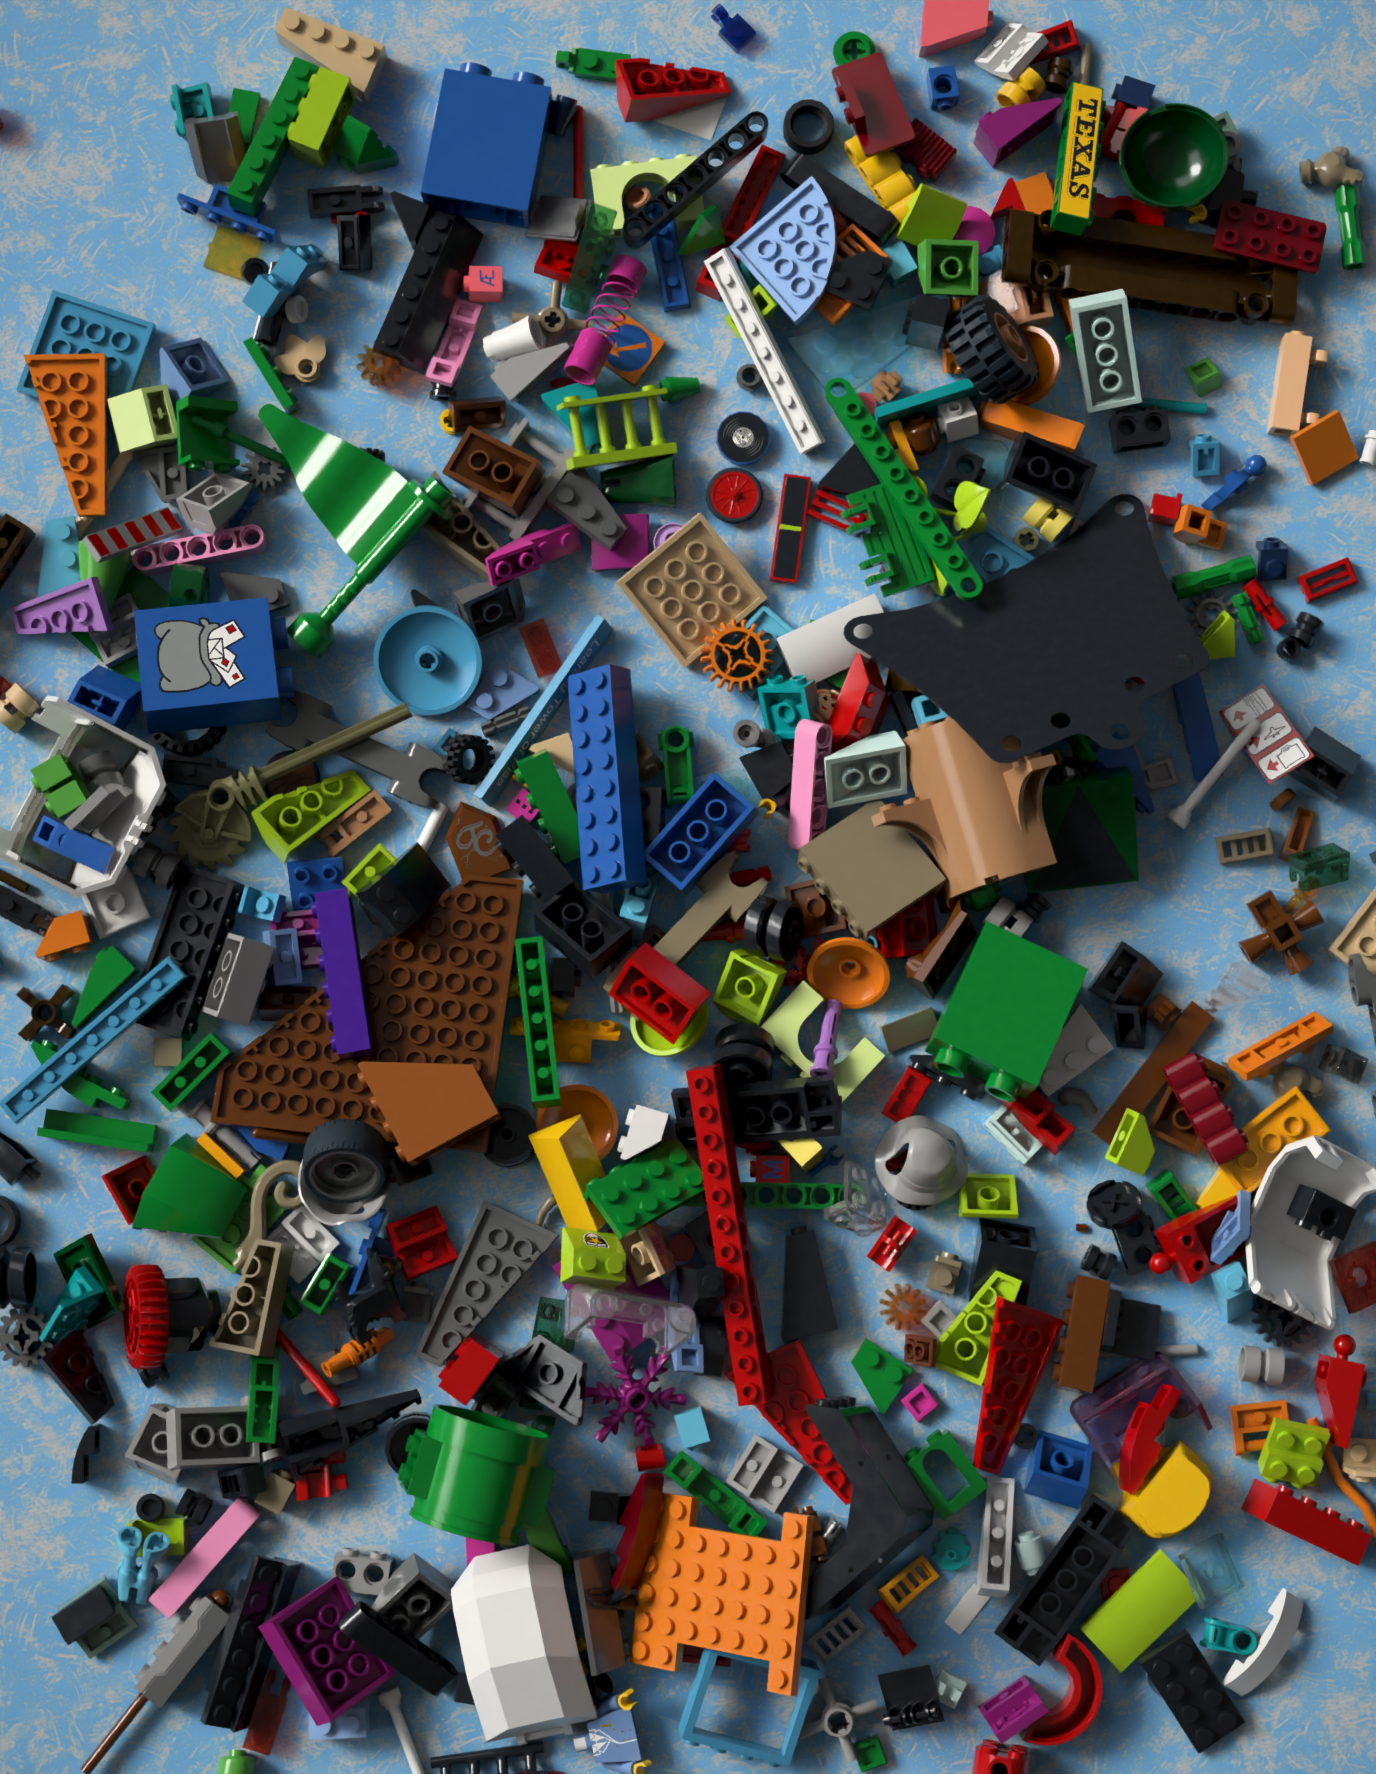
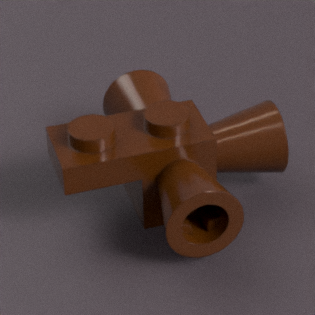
(1280, 931)

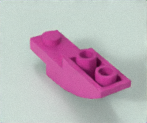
(531, 551)

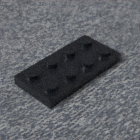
(1191, 1691)

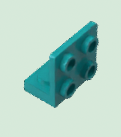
(74, 1305)

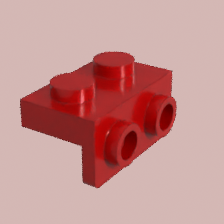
(556, 260)

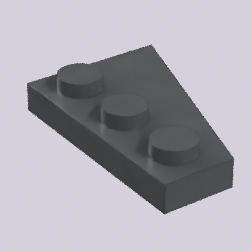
(586, 507)

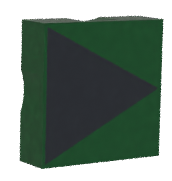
(1090, 830)

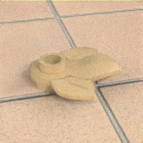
(300, 355)

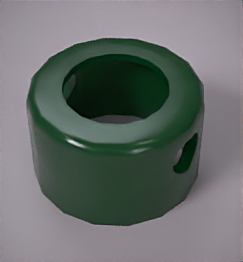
(184, 579)

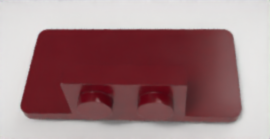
(872, 104)
(1269, 236)

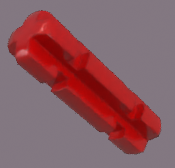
(749, 876)

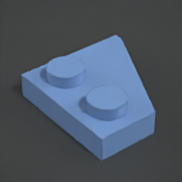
(500, 692)
(1233, 1229)

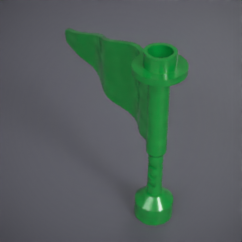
(361, 505)

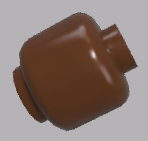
(922, 433)

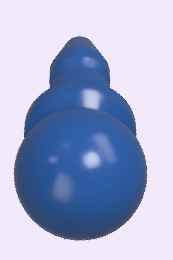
(251, 500)

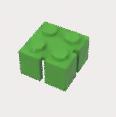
(61, 785)

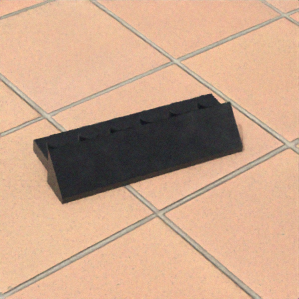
(428, 291)
(771, 1110)
(1066, 1580)
(243, 1650)

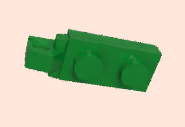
(590, 63)

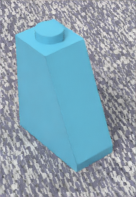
(1231, 1290)

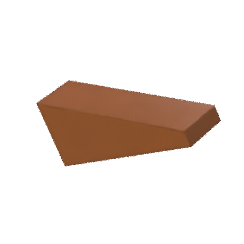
(1297, 833)

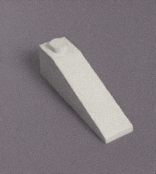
(996, 1538)

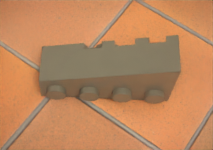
(461, 537)
(257, 1301)

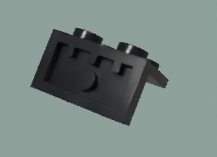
(1130, 1327)

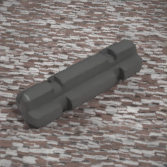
(505, 722)

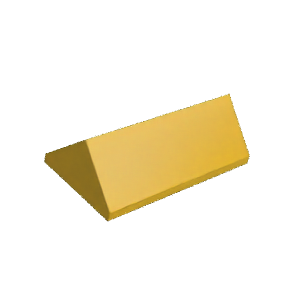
(569, 1165)

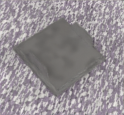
(557, 218)

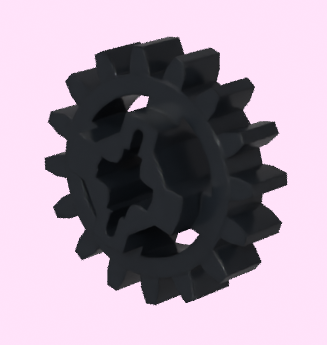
(1280, 1327)

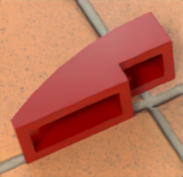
(1041, 1120)

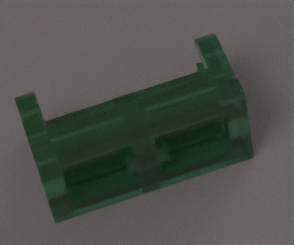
(1319, 866)

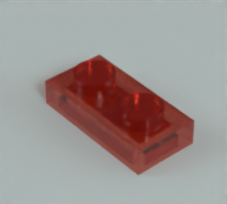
(540, 648)

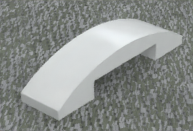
(1270, 1648)

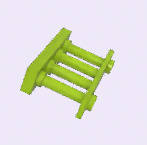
(607, 453)

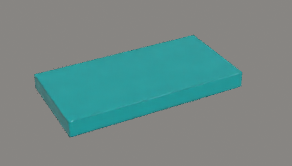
(924, 402)

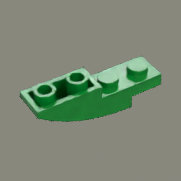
(87, 1088)

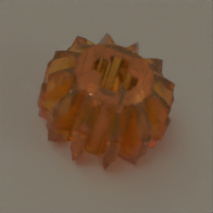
(370, 370)
(898, 1315)

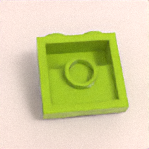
(1293, 1453)

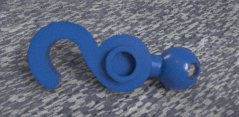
(1236, 481)

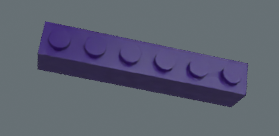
(343, 974)

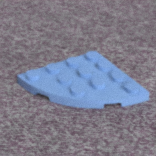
(792, 250)

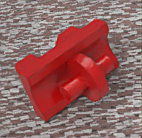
(891, 1243)

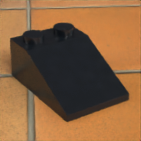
(403, 890)

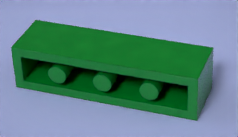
(553, 804)

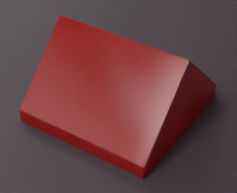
(128, 1185)

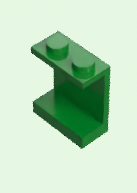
(195, 445)

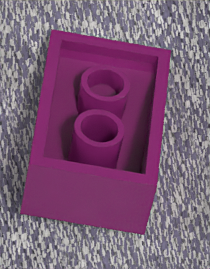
(1012, 127)

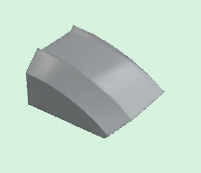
(214, 502)
(149, 1446)

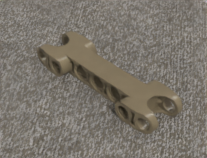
(719, 900)

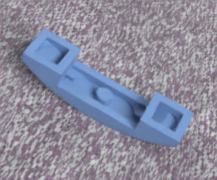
(690, 1354)

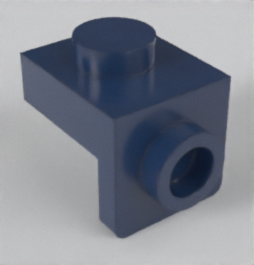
(1272, 559)

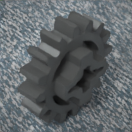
(23, 1325)

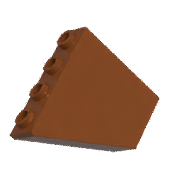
(428, 1104)

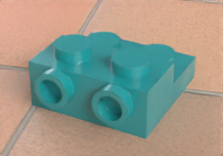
(787, 703)

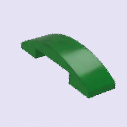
(715, 1495)

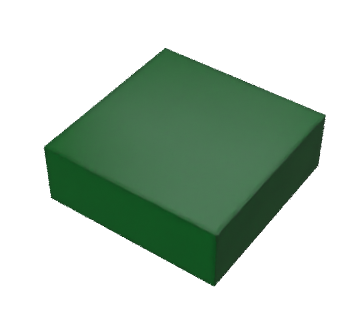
(869, 1753)

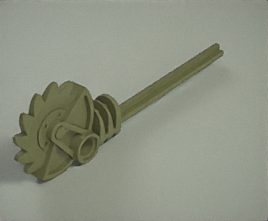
(214, 827)

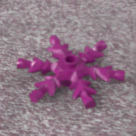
(633, 1396)

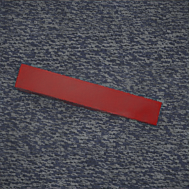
(745, 209)

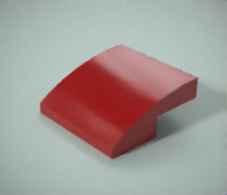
(421, 1243)

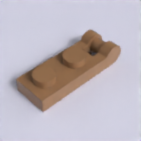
(354, 823)

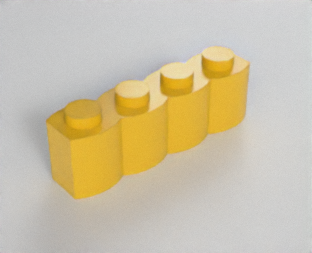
(883, 178)

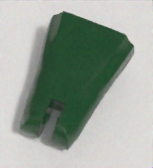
(642, 483)

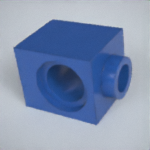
(945, 77)

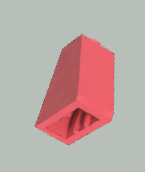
(952, 23)

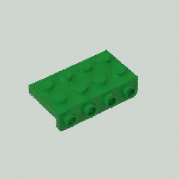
(646, 1187)

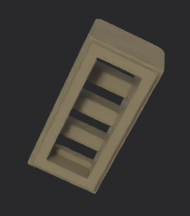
(1268, 840)

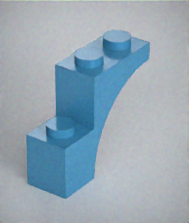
(290, 271)

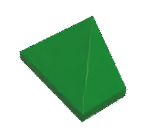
(705, 233)

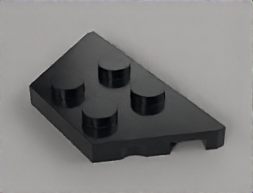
(549, 1376)

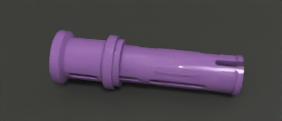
(825, 1051)

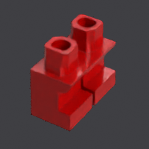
(1117, 122)
(323, 1482)

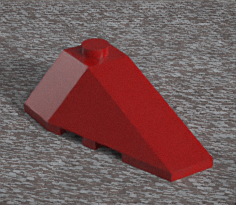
(656, 90)

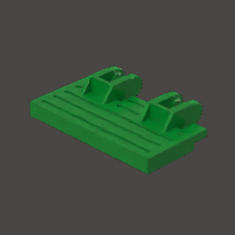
(891, 539)

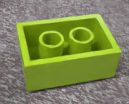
(321, 117)

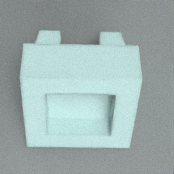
(949, 1688)

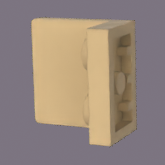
(1359, 1459)

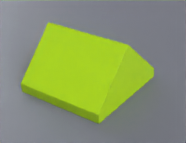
(988, 1196)

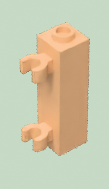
(1290, 384)

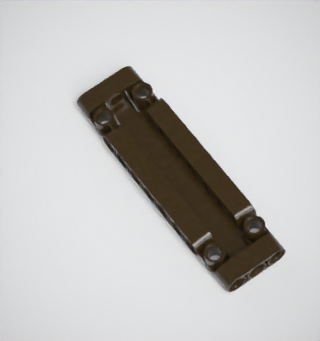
(1154, 266)

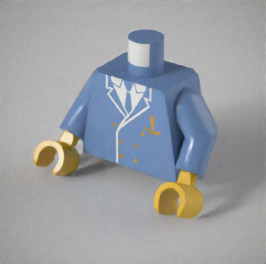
(614, 1736)

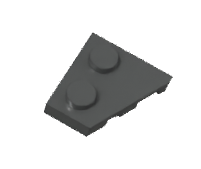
(163, 472)
(250, 587)

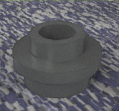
(746, 370)

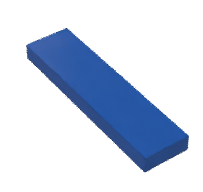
(669, 267)

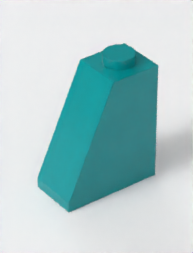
(588, 414)

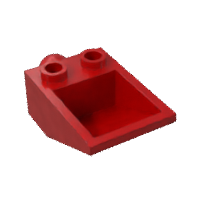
(1196, 1229)
(1338, 1389)

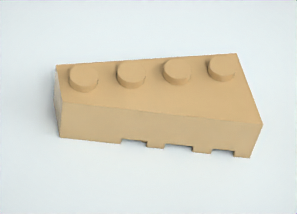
(333, 49)

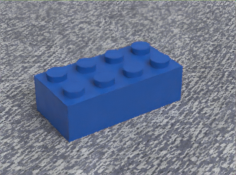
(700, 833)

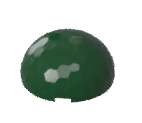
(1174, 157)

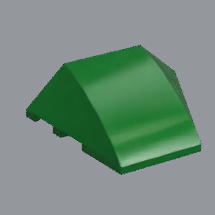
(190, 1193)

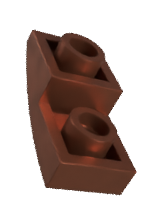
(920, 1350)

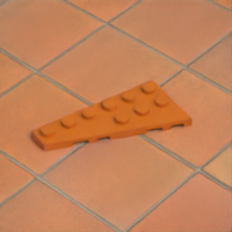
(75, 410)

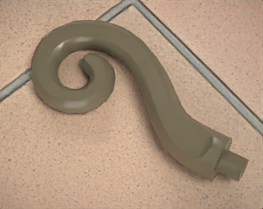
(258, 1219)

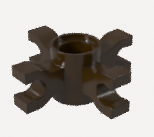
(31, 1030)

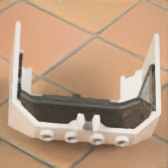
(79, 738)

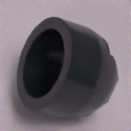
(1291, 645)

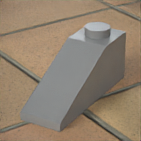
(524, 372)

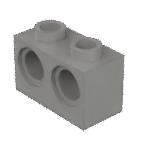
(362, 1581)

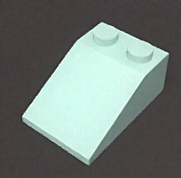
(866, 770)

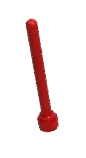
(578, 155)
(309, 1372)

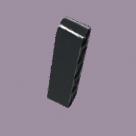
(849, 203)
(398, 1648)

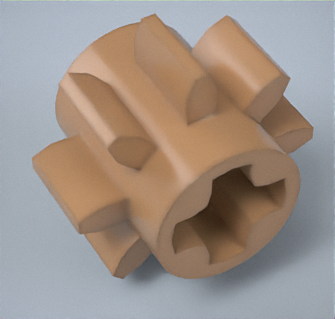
(886, 386)

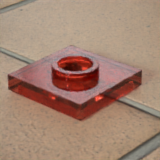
(1343, 1268)

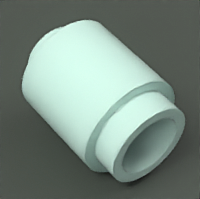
(1029, 1552)

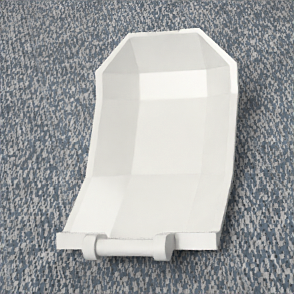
(520, 1646)

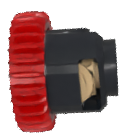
(165, 1315)

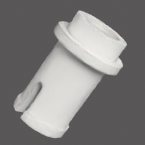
(1369, 452)

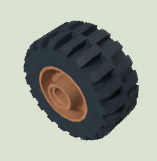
(991, 349)

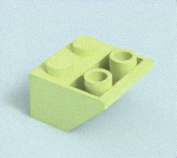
(143, 418)

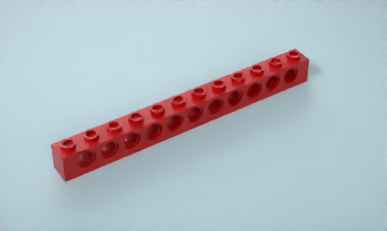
(730, 1234)

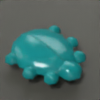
(951, 1550)

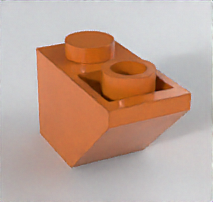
(64, 935)

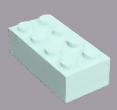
(1105, 350)

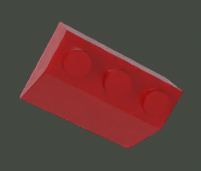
(908, 931)
(659, 993)

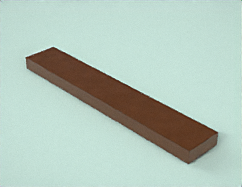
(1150, 1077)

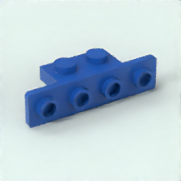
(219, 211)
(359, 1274)

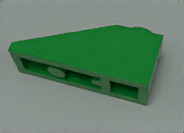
(104, 981)

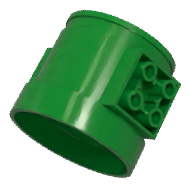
(477, 1474)

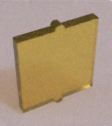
(230, 251)

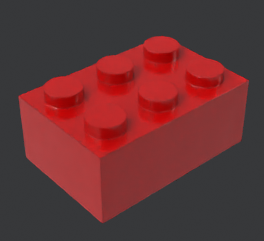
(471, 1369)

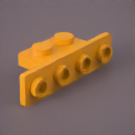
(574, 1036)

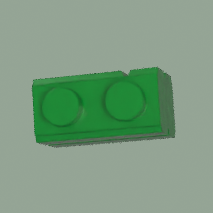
(320, 1290)

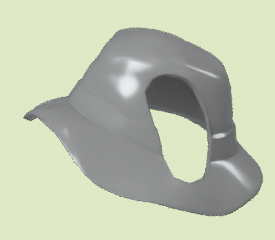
(931, 1165)
(339, 1213)

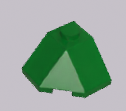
(362, 150)

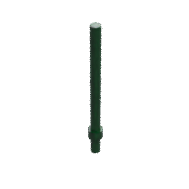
(220, 430)

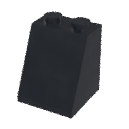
(1003, 1248)

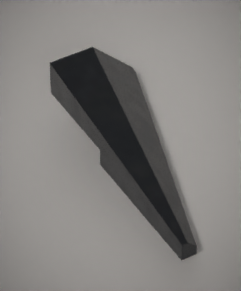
(320, 1434)

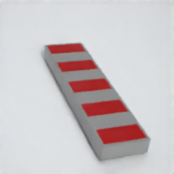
(132, 534)

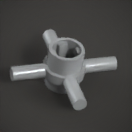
(834, 1707)

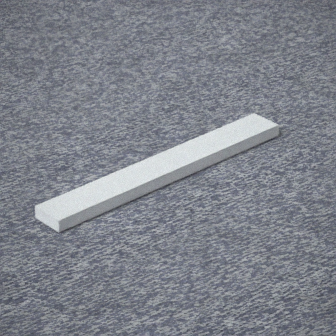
(764, 351)

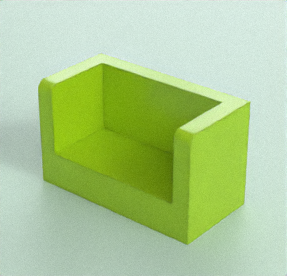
(175, 1528)

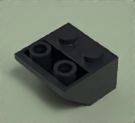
(1329, 768)
(1125, 977)

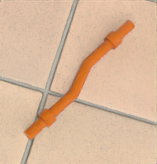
(1345, 1486)

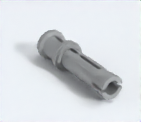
(225, 1134)

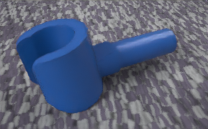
(829, 1159)

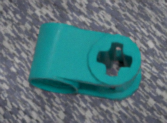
(1222, 1636)

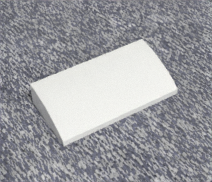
(821, 647)

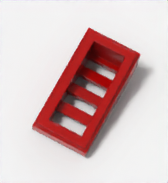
(1063, 49)

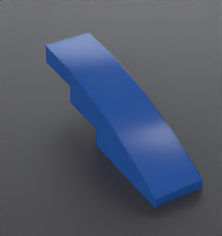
(1196, 725)

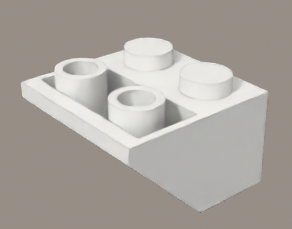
(644, 1131)

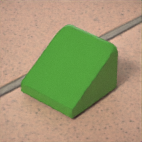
(1204, 377)

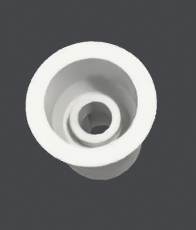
(515, 340)

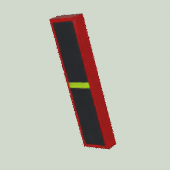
(790, 528)

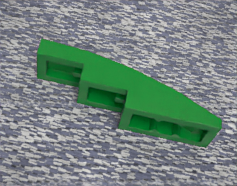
(262, 1398)

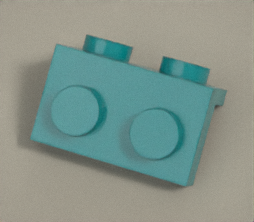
(191, 103)

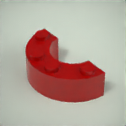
(1079, 1704)

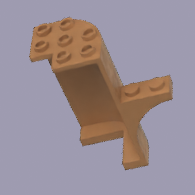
(972, 811)

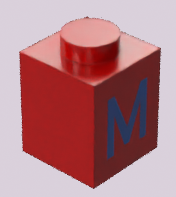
(770, 1169)

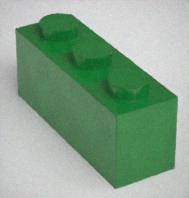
(192, 1072)

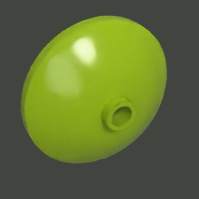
(658, 1046)

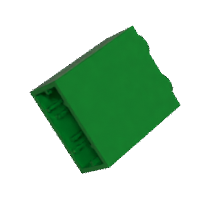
(1005, 1013)

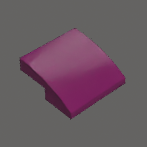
(628, 550)
(305, 925)
(1013, 1709)

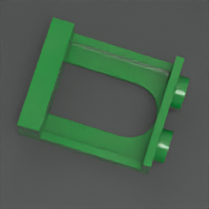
(946, 1443)

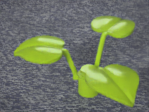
(969, 502)

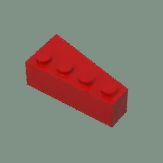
(1306, 1521)

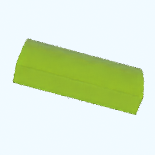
(1139, 1611)

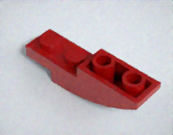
(1138, 1448)

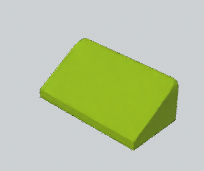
(368, 868)

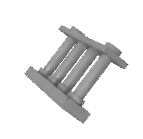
(534, 506)

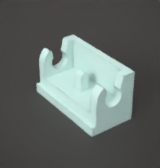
(1012, 1134)

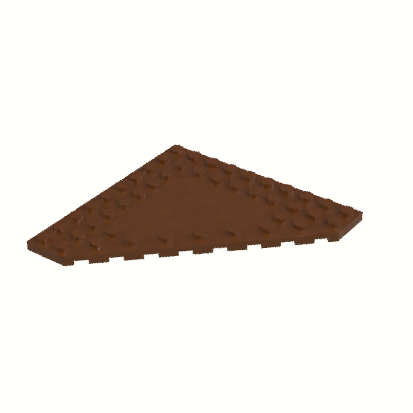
(430, 1000)

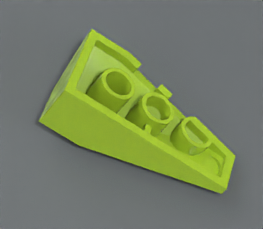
(295, 818)
(966, 1343)

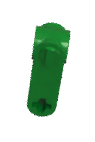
(677, 765)

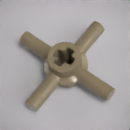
(554, 310)

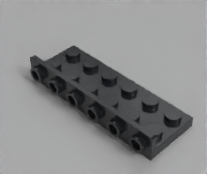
(192, 935)

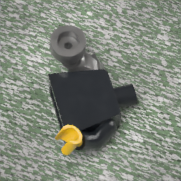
(1230, 188)
(767, 767)

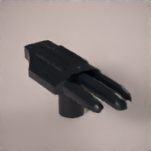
(614, 1599)

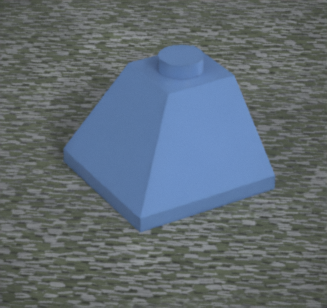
(190, 370)

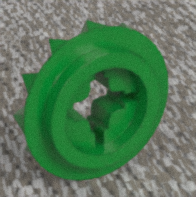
(845, 42)

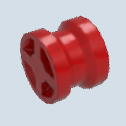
(741, 844)

